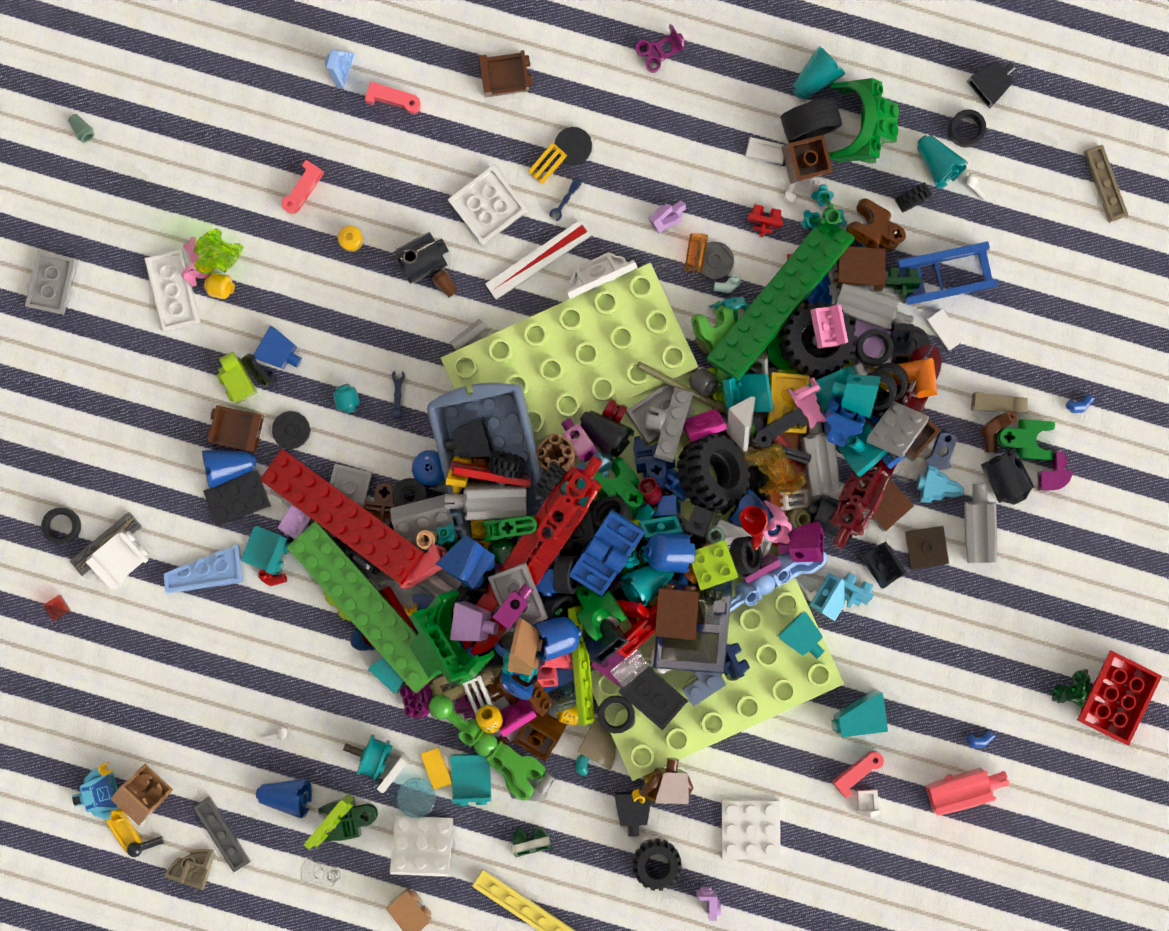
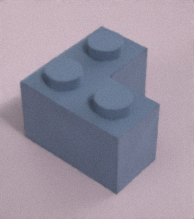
(703, 687)

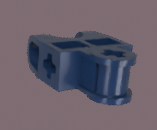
(648, 463)

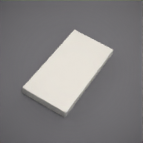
(171, 292)

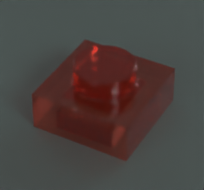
(56, 608)

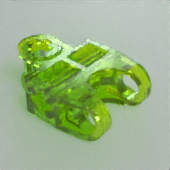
(215, 253)

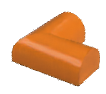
(923, 373)

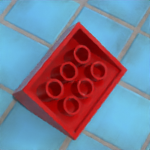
(1119, 698)

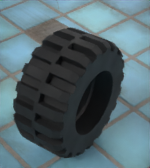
(800, 358)
(697, 478)

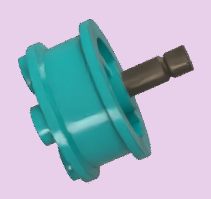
(371, 757)

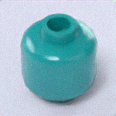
(346, 398)

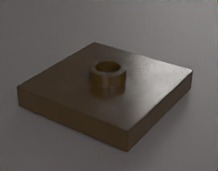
(926, 547)

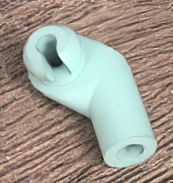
(729, 286)

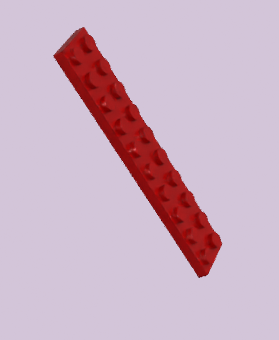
(342, 516)

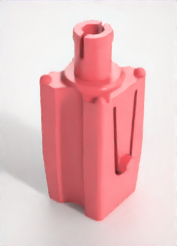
(964, 790)

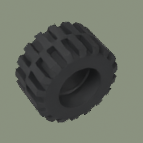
(657, 881)

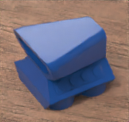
(841, 422)
(467, 562)

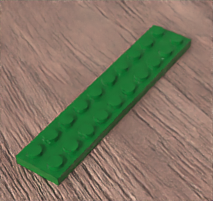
(780, 299)

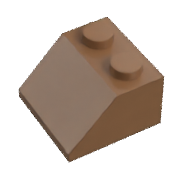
(524, 648)
(408, 911)

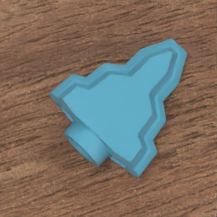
(936, 486)

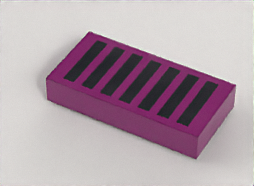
(768, 564)

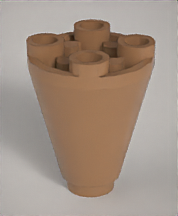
(556, 449)

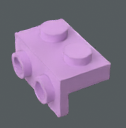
(713, 906)

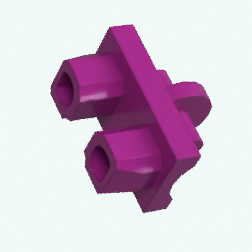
(463, 706)

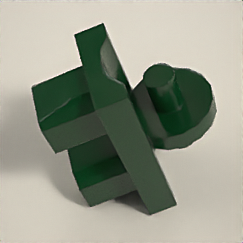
(903, 285)

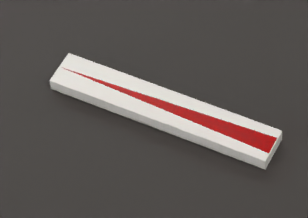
(538, 260)

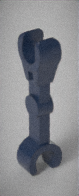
(573, 188)
(397, 395)

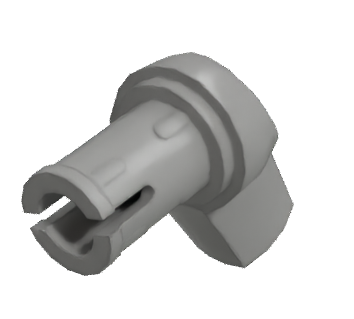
(541, 789)

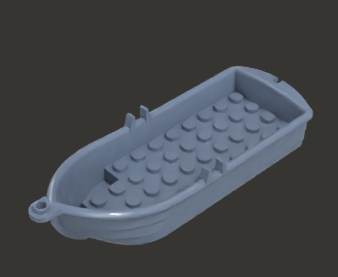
(509, 430)

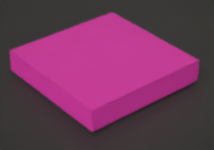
(704, 424)
(516, 716)

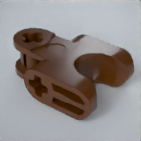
(878, 228)

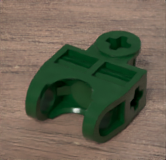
(350, 823)

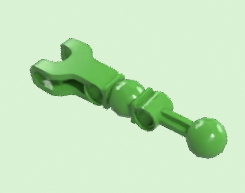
(713, 336)
(499, 755)

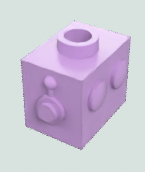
(294, 522)

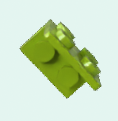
(713, 565)

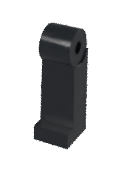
(764, 436)

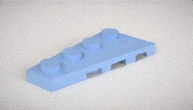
(339, 65)
(215, 570)

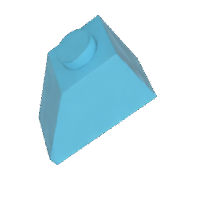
(830, 597)

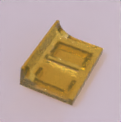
(788, 487)

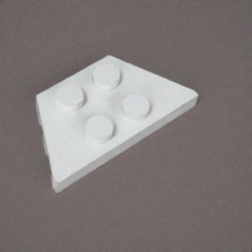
(597, 272)

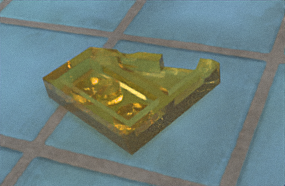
(773, 462)

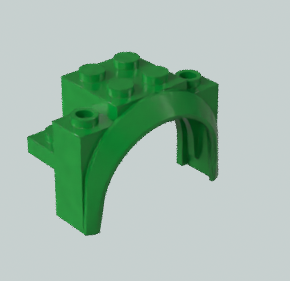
(878, 121)
(435, 649)

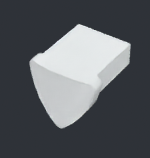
(867, 803)

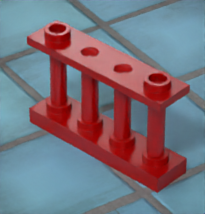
(639, 632)

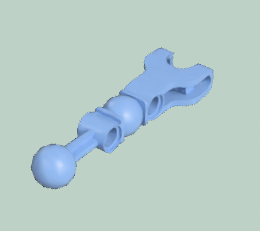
(764, 585)

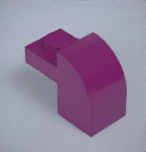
(1058, 476)

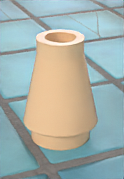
(426, 539)

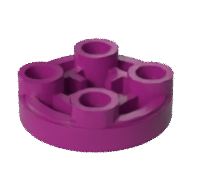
(416, 704)

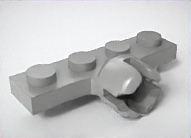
(669, 423)

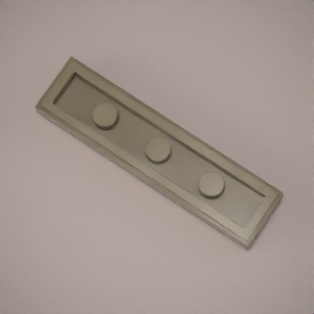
(1105, 183)

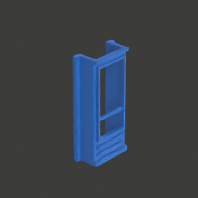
(934, 258)

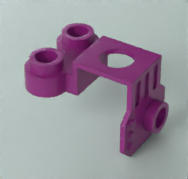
(654, 51)

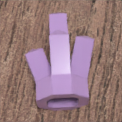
(667, 216)

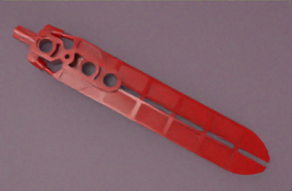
(561, 531)

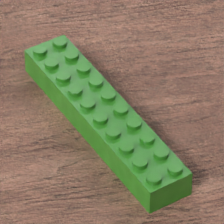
(360, 602)

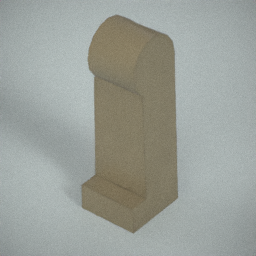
(998, 403)

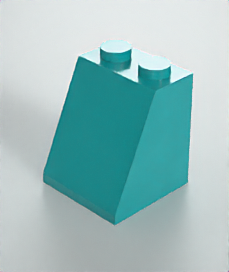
(827, 383)
(862, 716)

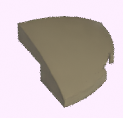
(598, 745)
(192, 869)

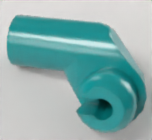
(581, 765)

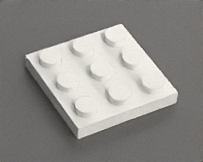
(487, 205)
(750, 830)
(421, 846)

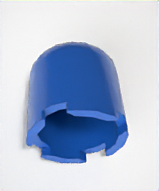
(431, 478)
(670, 552)
(559, 637)

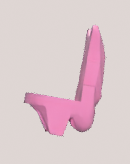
(190, 276)
(806, 400)
(778, 519)

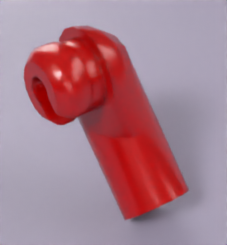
(272, 580)

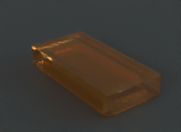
(696, 252)

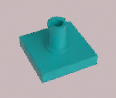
(861, 454)

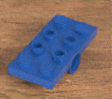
(606, 552)

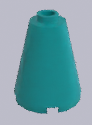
(817, 74)
(940, 161)
(644, 584)

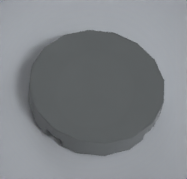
(717, 261)

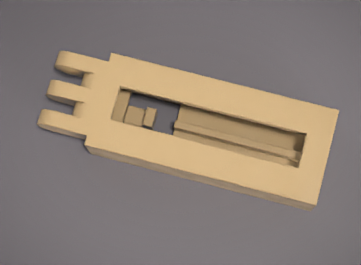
(459, 691)

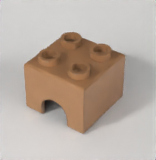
(141, 794)

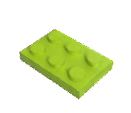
(329, 822)

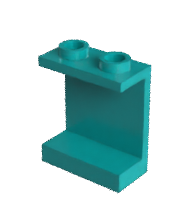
(470, 779)

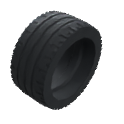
(811, 119)

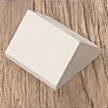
(740, 422)

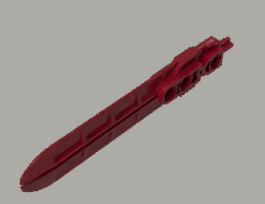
(871, 497)

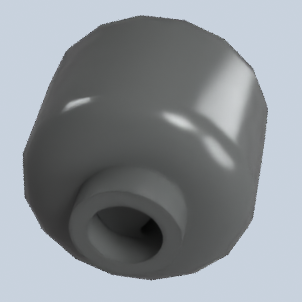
(703, 382)

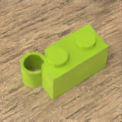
(235, 379)

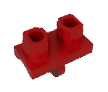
(773, 220)

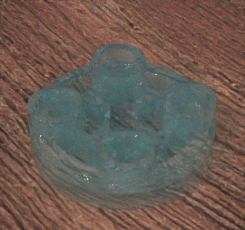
(416, 797)

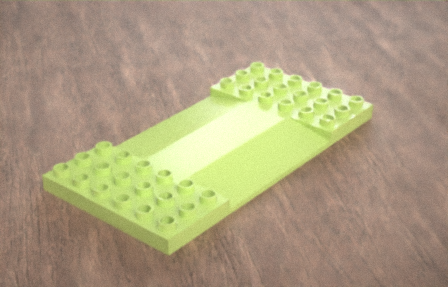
(573, 364)

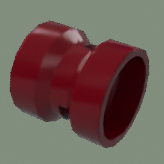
(610, 409)
(650, 491)

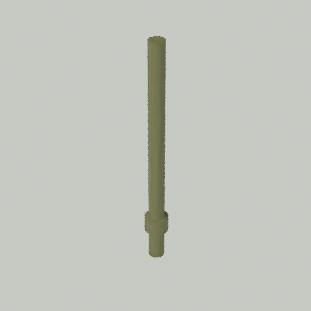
(720, 406)

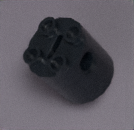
(421, 257)
(1008, 477)
(822, 511)

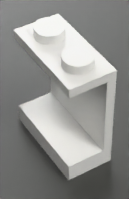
(117, 558)

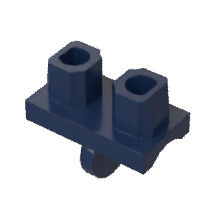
(732, 666)

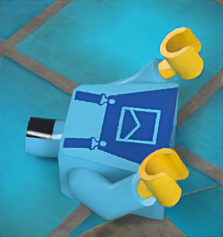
(97, 793)

